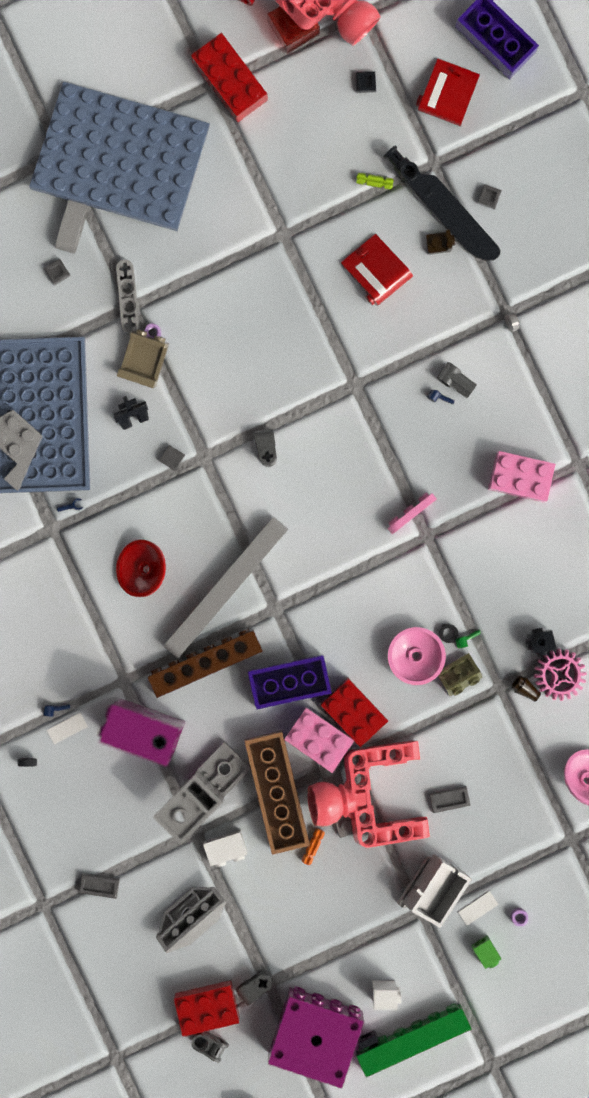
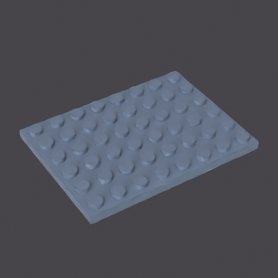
(120, 156)
(49, 390)

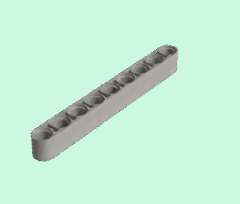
(225, 587)

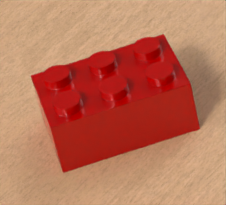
(354, 712)
(206, 1008)

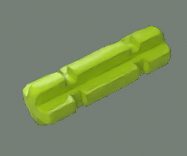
(375, 181)

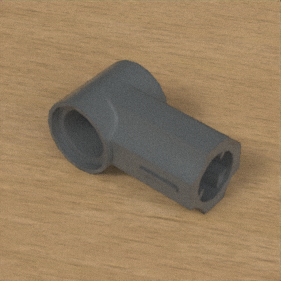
(452, 377)

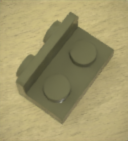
(460, 675)

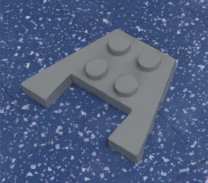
(20, 443)

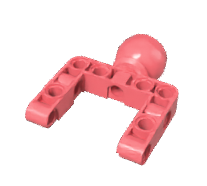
(353, 16)
(350, 800)

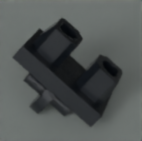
(124, 415)

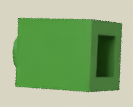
(486, 952)

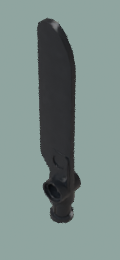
(445, 208)

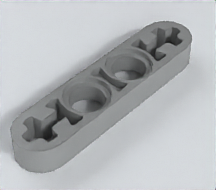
(127, 297)

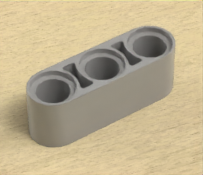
(71, 226)

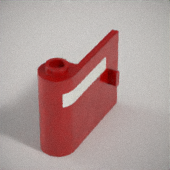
(448, 92)
(377, 270)

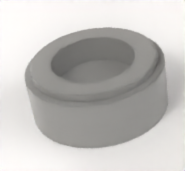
(512, 322)

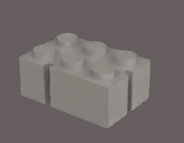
(437, 891)

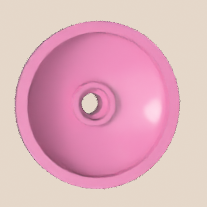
(430, 659)
(575, 773)

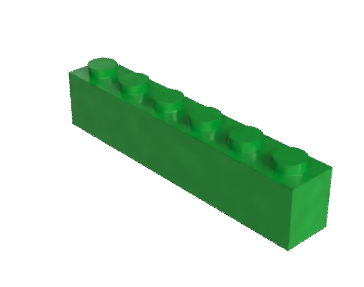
(413, 1039)

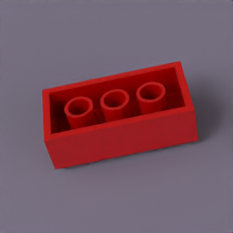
(229, 77)

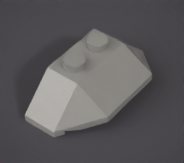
(190, 918)

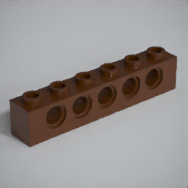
(162, 687)

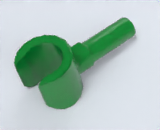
(462, 641)

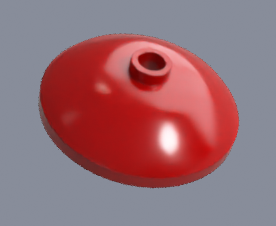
(133, 568)

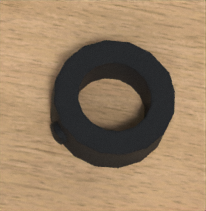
(452, 640)
(27, 762)

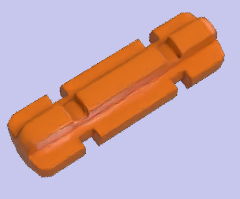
(314, 845)

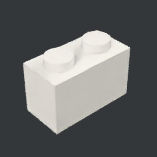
(225, 848)
(385, 995)

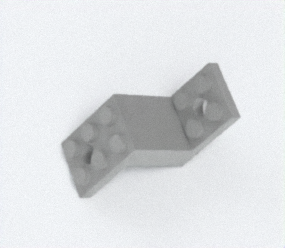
(202, 793)

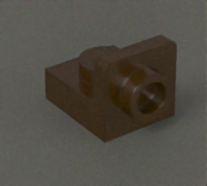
(440, 242)

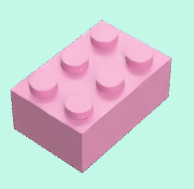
(521, 476)
(319, 740)

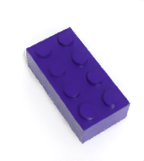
(496, 36)
(289, 681)

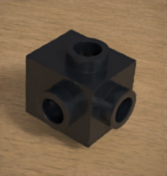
(547, 643)

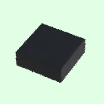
(366, 82)
(368, 1039)

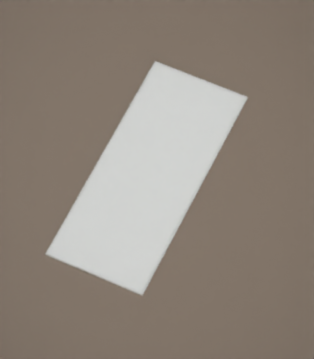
(67, 728)
(478, 908)

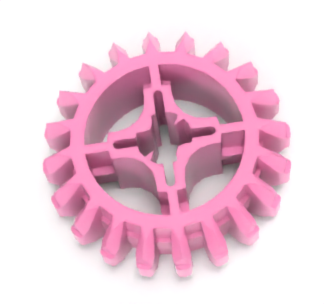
(554, 681)

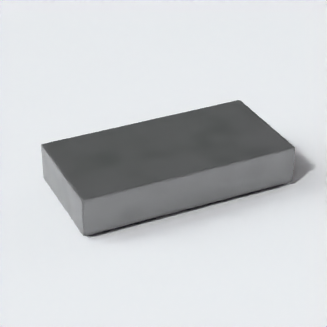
(449, 799)
(99, 885)

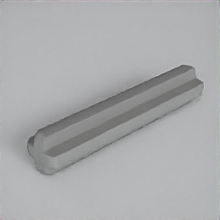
(411, 885)

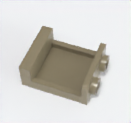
(143, 358)

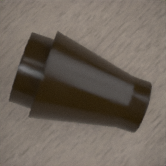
(525, 688)

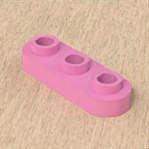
(411, 512)

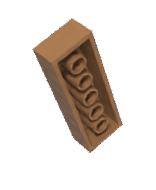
(277, 792)

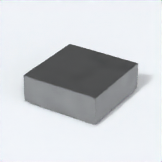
(489, 196)
(57, 272)
(172, 458)

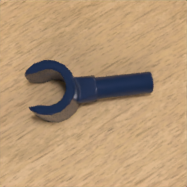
(435, 394)
(69, 506)
(49, 709)

